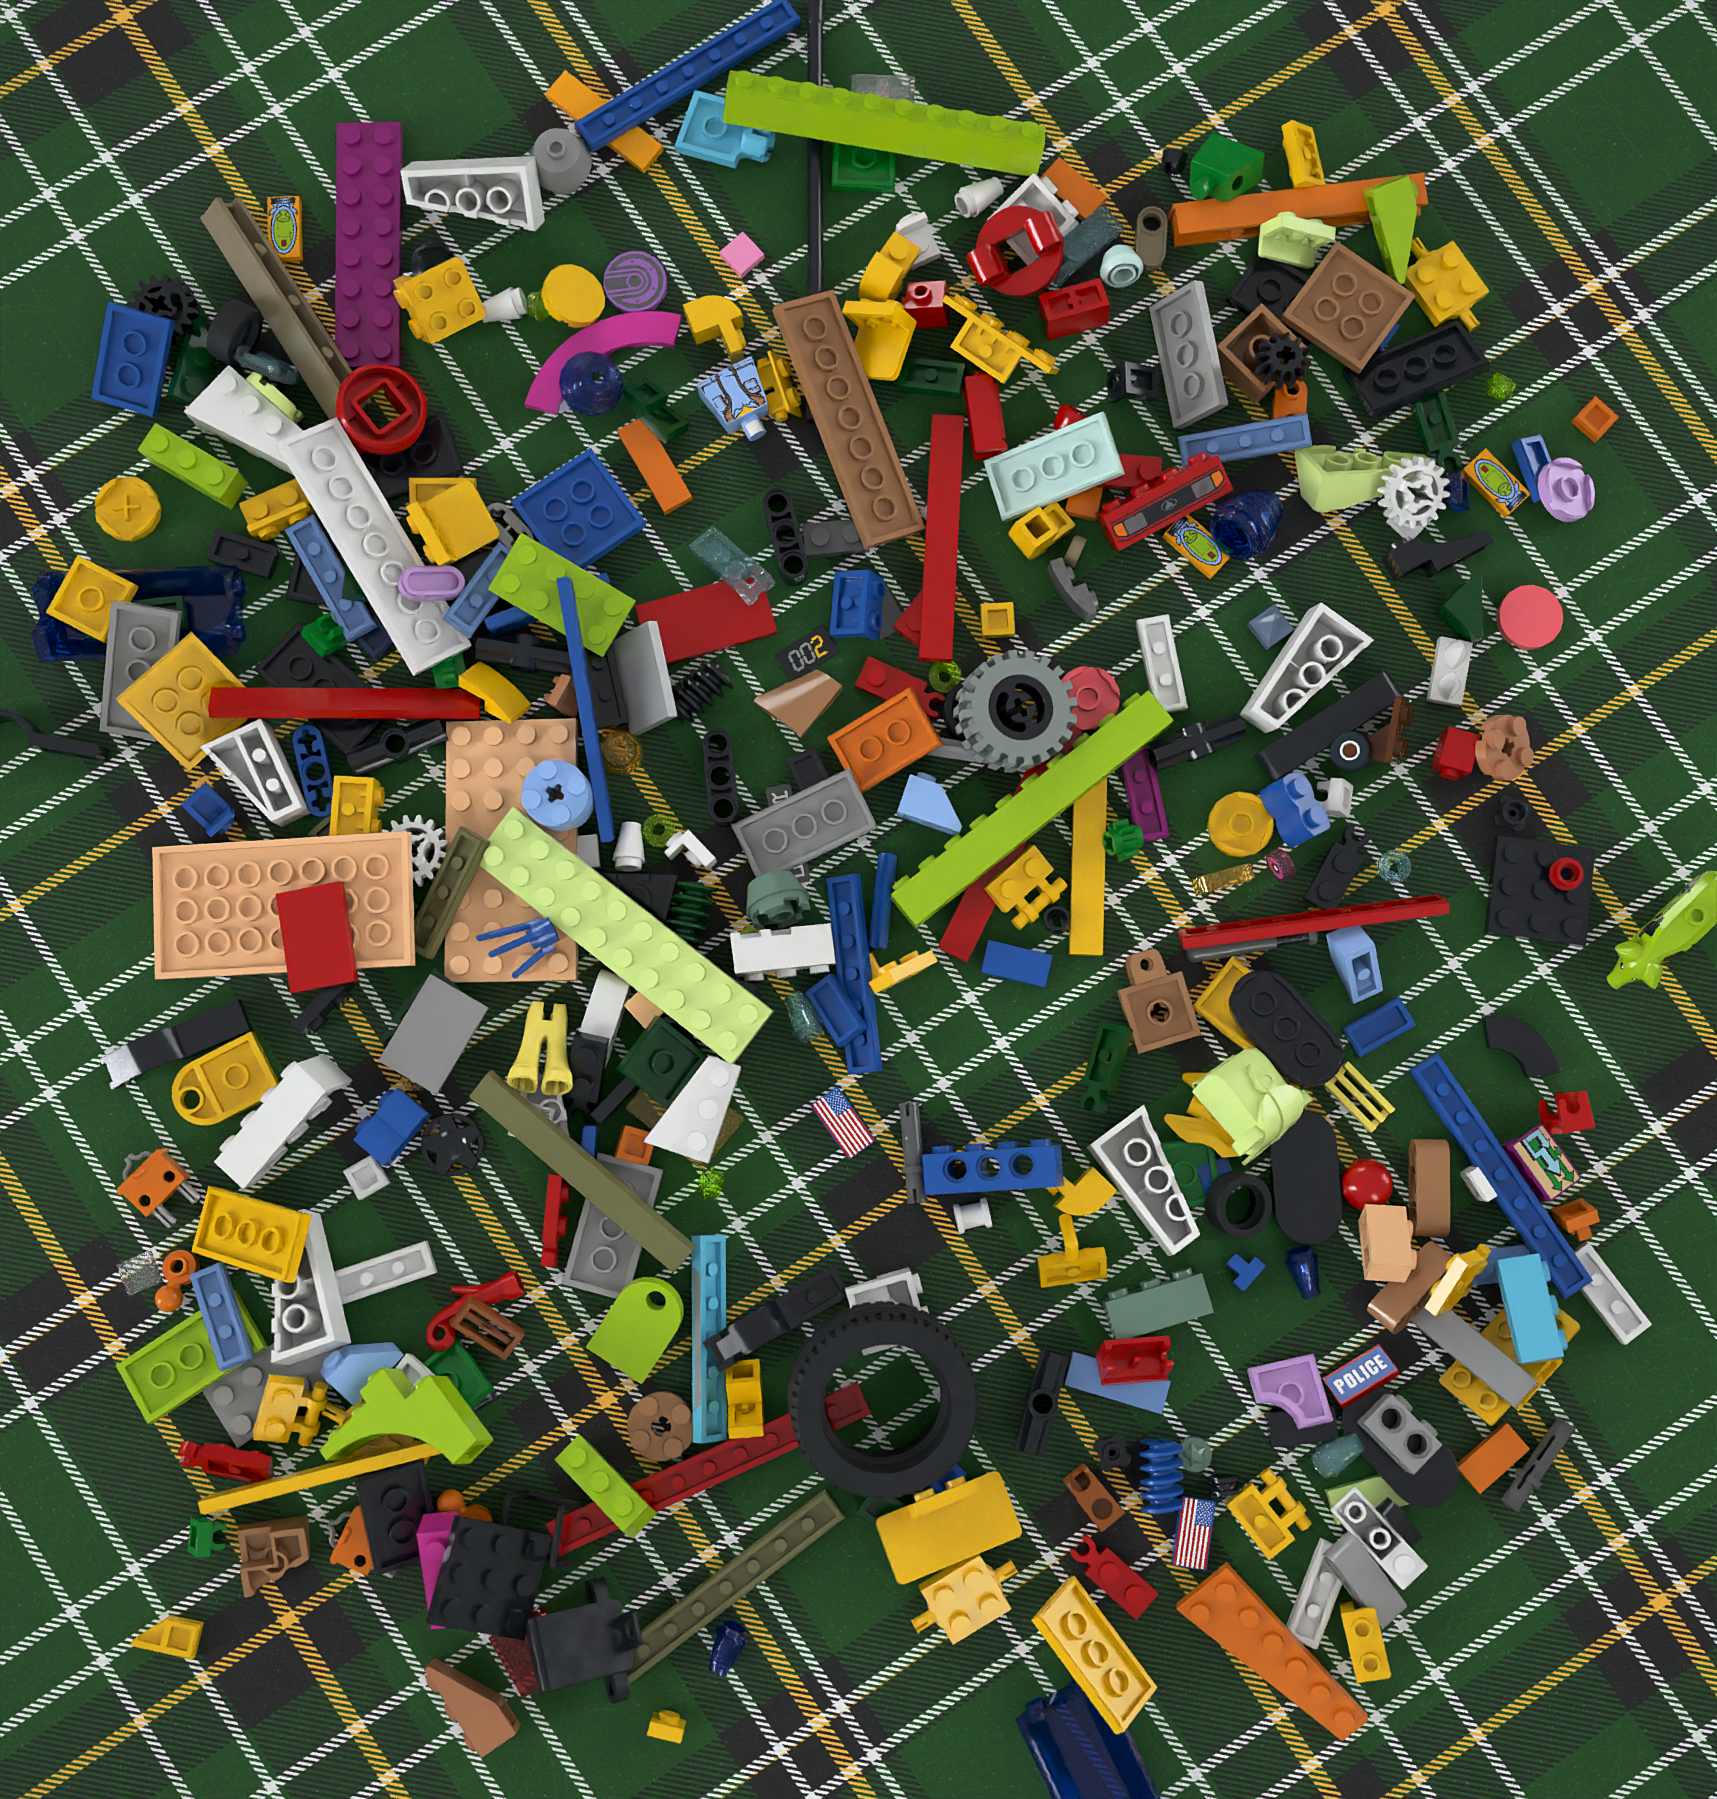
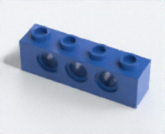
(941, 1178)

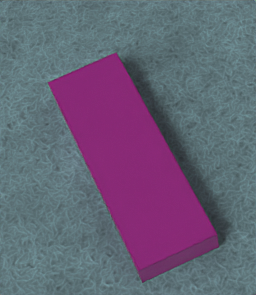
(1144, 797)

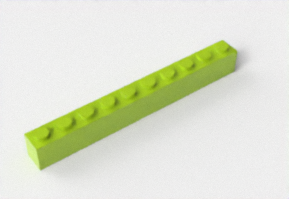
(883, 123)
(1031, 809)

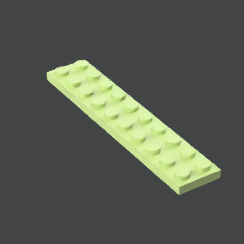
(624, 936)

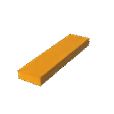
(579, 100)

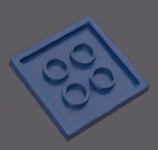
(579, 511)

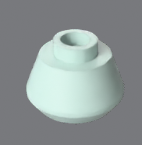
(1120, 266)

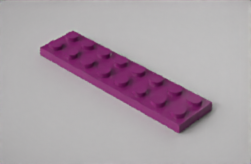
(368, 242)

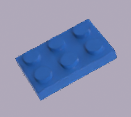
(132, 359)

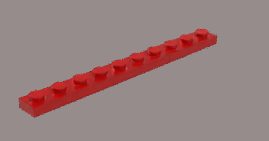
(709, 1468)

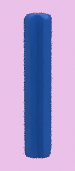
(882, 901)

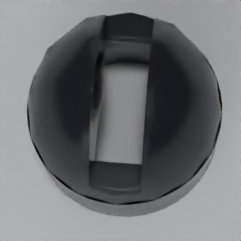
(1173, 161)
(1063, 919)

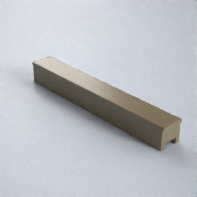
(279, 300)

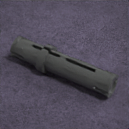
(912, 1152)
(1534, 1469)

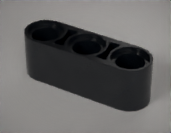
(785, 522)
(720, 762)

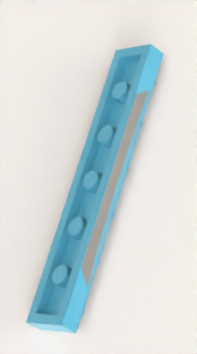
(708, 1318)

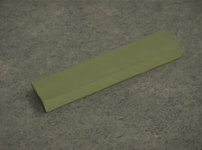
(448, 891)

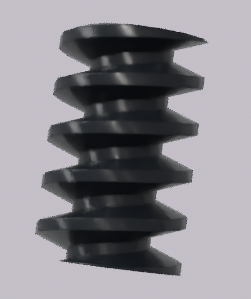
(700, 690)

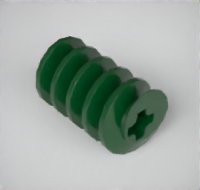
(689, 910)

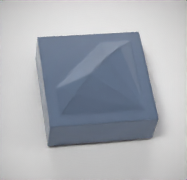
(1270, 627)

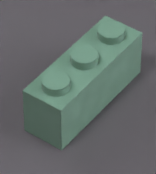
(1157, 1304)

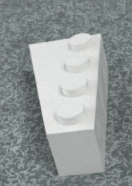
(482, 188)
(242, 417)
(1307, 662)
(280, 1119)
(1141, 1173)
(310, 1310)

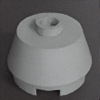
(561, 161)

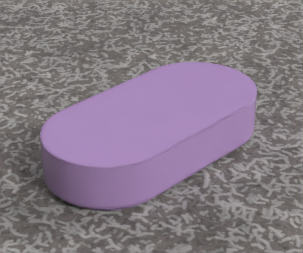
(431, 583)

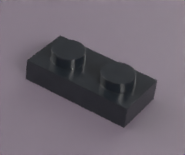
(247, 554)
(314, 1016)

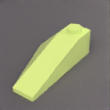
(1342, 480)

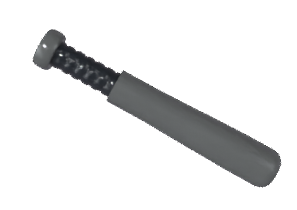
(1233, 949)

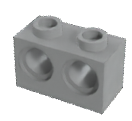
(1395, 1438)

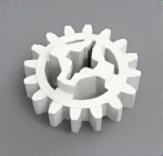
(1424, 481)
(424, 844)

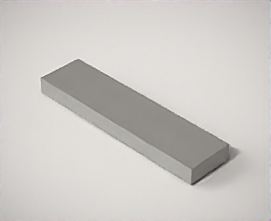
(1476, 1355)

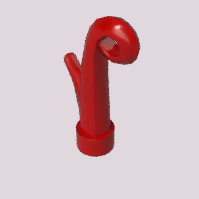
(508, 1287)

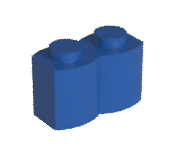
(1295, 809)
(392, 1126)

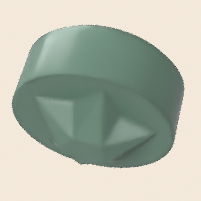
(1195, 1454)

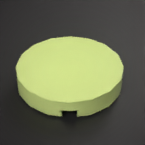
(275, 397)

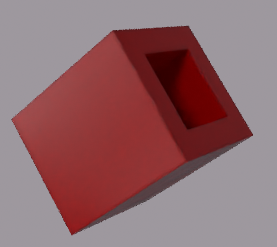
(1455, 753)

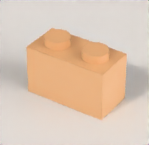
(1386, 1243)

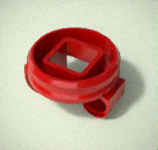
(990, 264)
(400, 391)

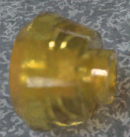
(628, 758)

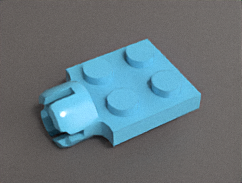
(709, 139)

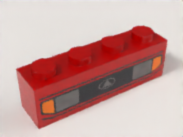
(1163, 501)

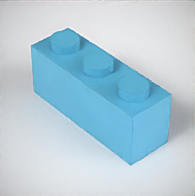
(1530, 1309)

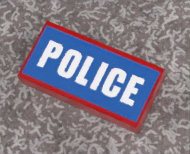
(1360, 1376)

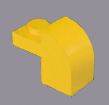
(887, 269)
(716, 317)
(1040, 529)
(1084, 1195)
(745, 1399)

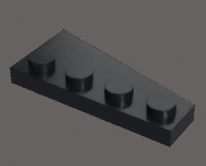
(648, 890)

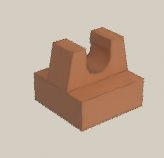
(563, 696)

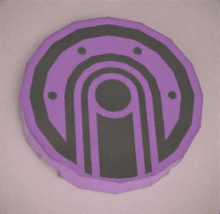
(635, 282)

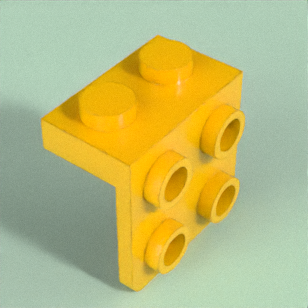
(439, 300)
(882, 335)
(453, 523)

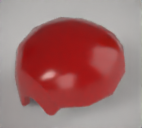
(1367, 1183)

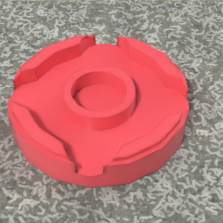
(1529, 617)
(1095, 694)

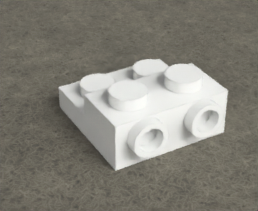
(1039, 195)
(893, 1286)

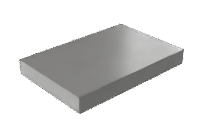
(644, 678)
(433, 1034)

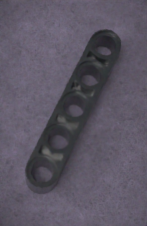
(1324, 727)

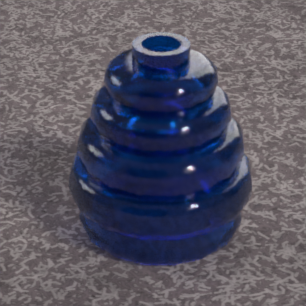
(582, 392)
(1246, 524)

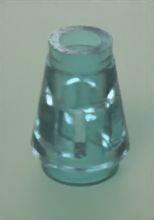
(803, 1018)
(1336, 1455)

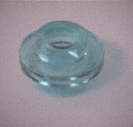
(1403, 862)

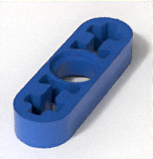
(301, 750)

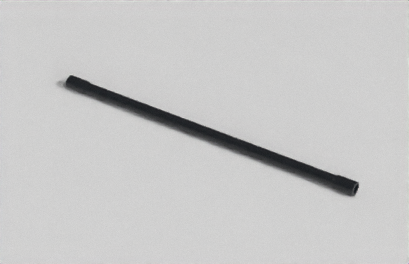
(815, 21)

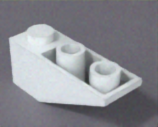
(1379, 1538)

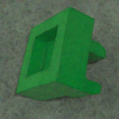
(324, 635)
(448, 671)
(201, 1534)

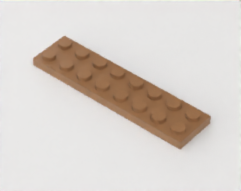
(848, 419)

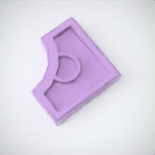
(1294, 1387)

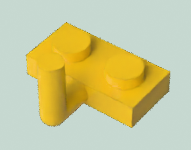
(892, 973)
(1073, 1264)

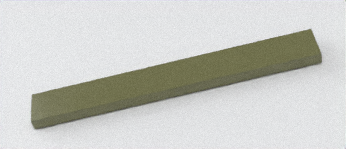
(582, 1171)
(734, 1580)

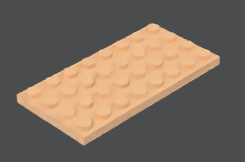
(482, 784)
(221, 907)

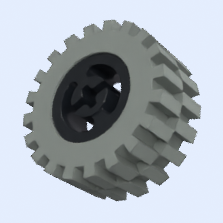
(999, 679)

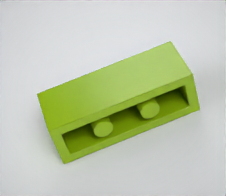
(193, 466)
(605, 1486)

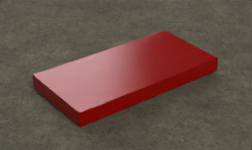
(707, 620)

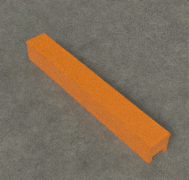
(1241, 218)

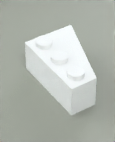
(260, 770)
(783, 952)
(698, 1112)

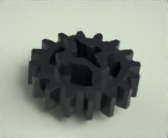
(166, 296)

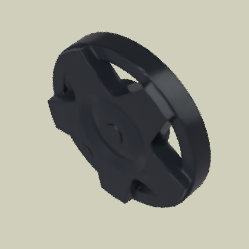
(452, 1144)

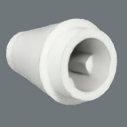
(978, 196)
(505, 305)
(629, 848)

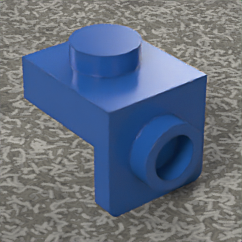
(209, 809)

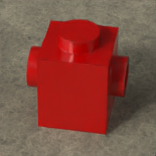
(926, 304)

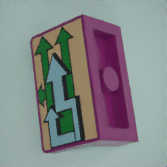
(1542, 1163)

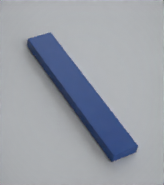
(854, 968)

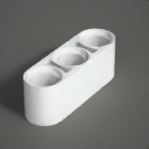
(606, 1007)

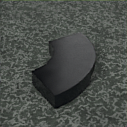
(1521, 1043)

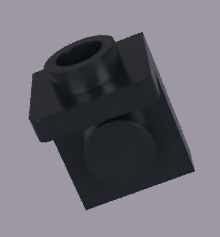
(1132, 382)

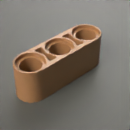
(1429, 1187)
(1403, 1301)

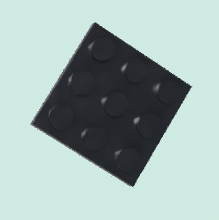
(1524, 899)
(488, 1578)

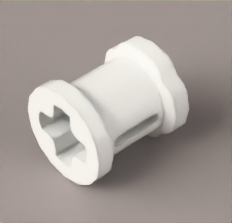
(972, 1215)

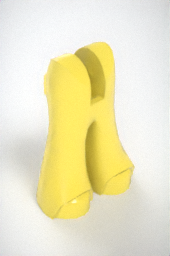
(525, 1070)

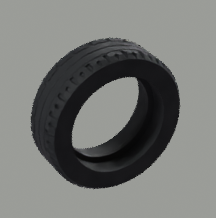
(906, 1467)

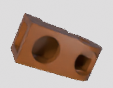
(1093, 1497)

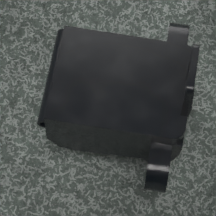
(585, 1644)

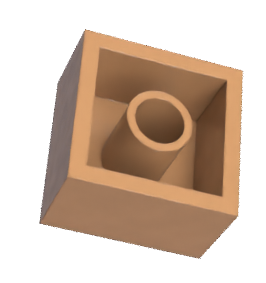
(1240, 347)

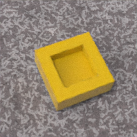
(997, 620)
(667, 1726)

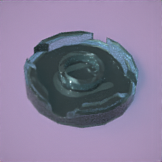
(266, 365)

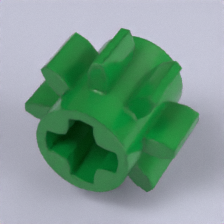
(1123, 839)

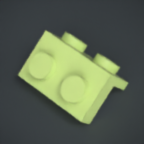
(1293, 239)

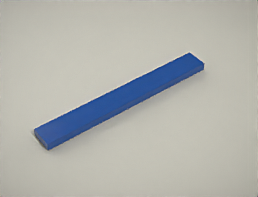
(687, 74)
(586, 709)
(1512, 1191)

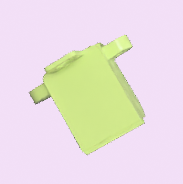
(1250, 1101)

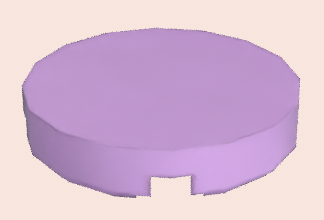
(1566, 489)

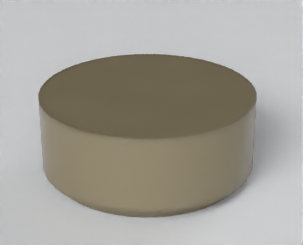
(1074, 551)

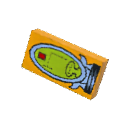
(285, 227)
(1495, 483)
(1196, 545)

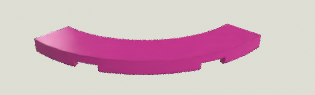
(604, 337)

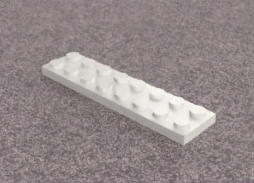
(369, 541)

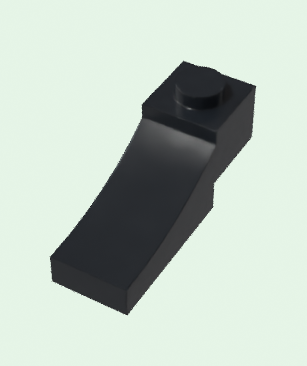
(1433, 557)

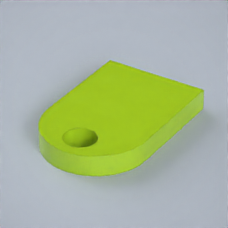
(637, 1329)

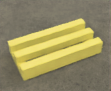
(1378, 1116)

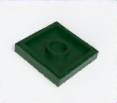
(661, 1062)

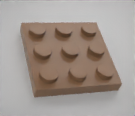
(1347, 307)

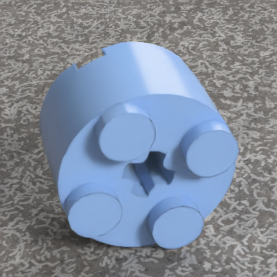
(558, 777)

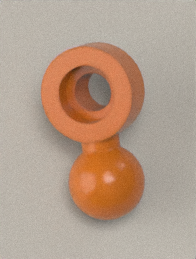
(170, 1296)
(453, 1501)

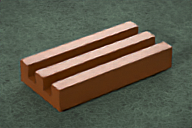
(495, 1317)

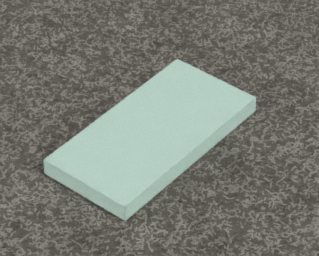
(1054, 467)

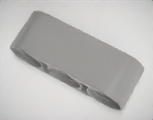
(1364, 1578)

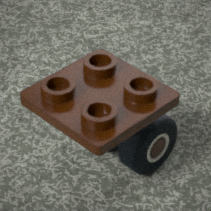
(1357, 751)

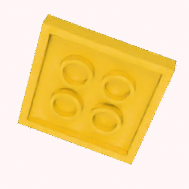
(175, 698)

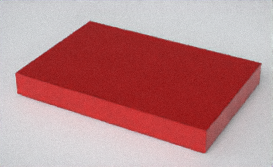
(317, 937)

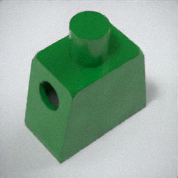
(1224, 169)

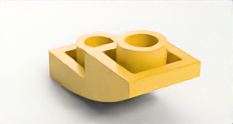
(500, 695)

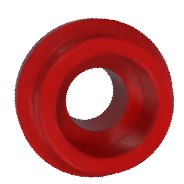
(1575, 871)

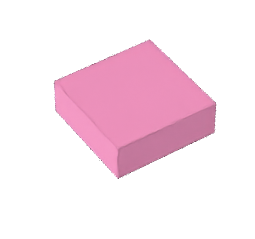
(741, 255)

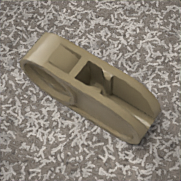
(1151, 244)

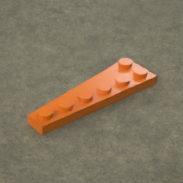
(1256, 1636)

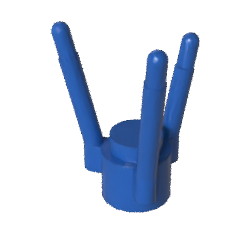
(540, 934)

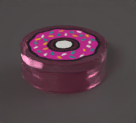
(1280, 865)

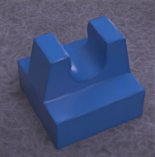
(1246, 1272)

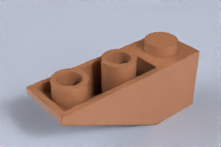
(478, 1709)

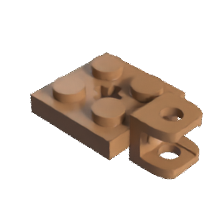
(1151, 988)

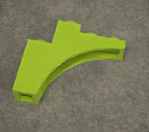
(426, 1411)

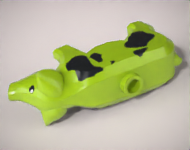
(1668, 933)

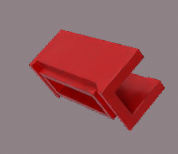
(984, 415)

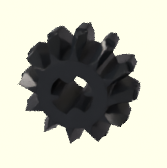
(1285, 349)

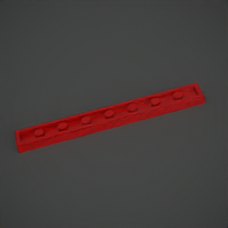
(941, 539)
(343, 703)
(976, 903)
(1313, 921)

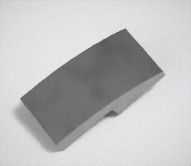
(1078, 598)

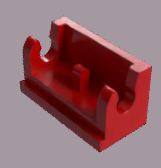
(1074, 309)
(1571, 1115)
(1134, 1360)

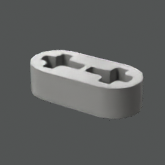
(513, 522)

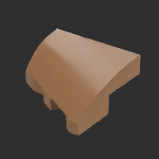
(800, 700)
(271, 1549)

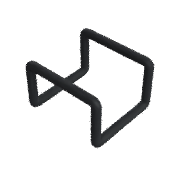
(555, 1562)

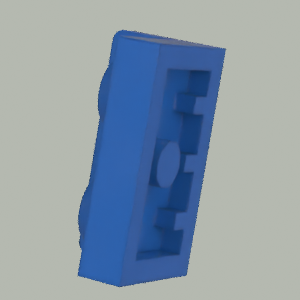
(857, 604)

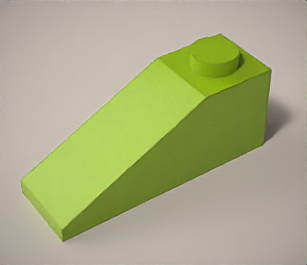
(1393, 218)

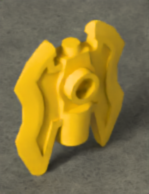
(1203, 1127)

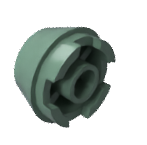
(776, 899)

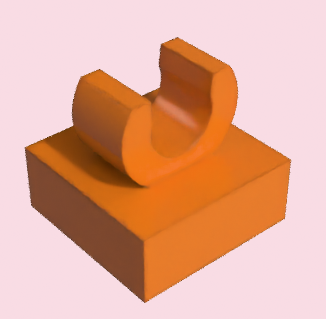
(1576, 1218)

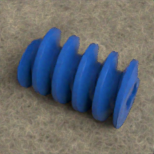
(1162, 1476)

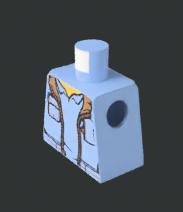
(736, 398)

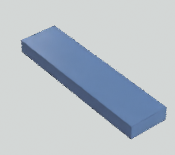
(1249, 439)
(328, 576)

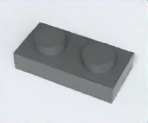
(832, 539)

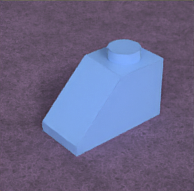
(928, 805)
(1355, 962)
(353, 1364)

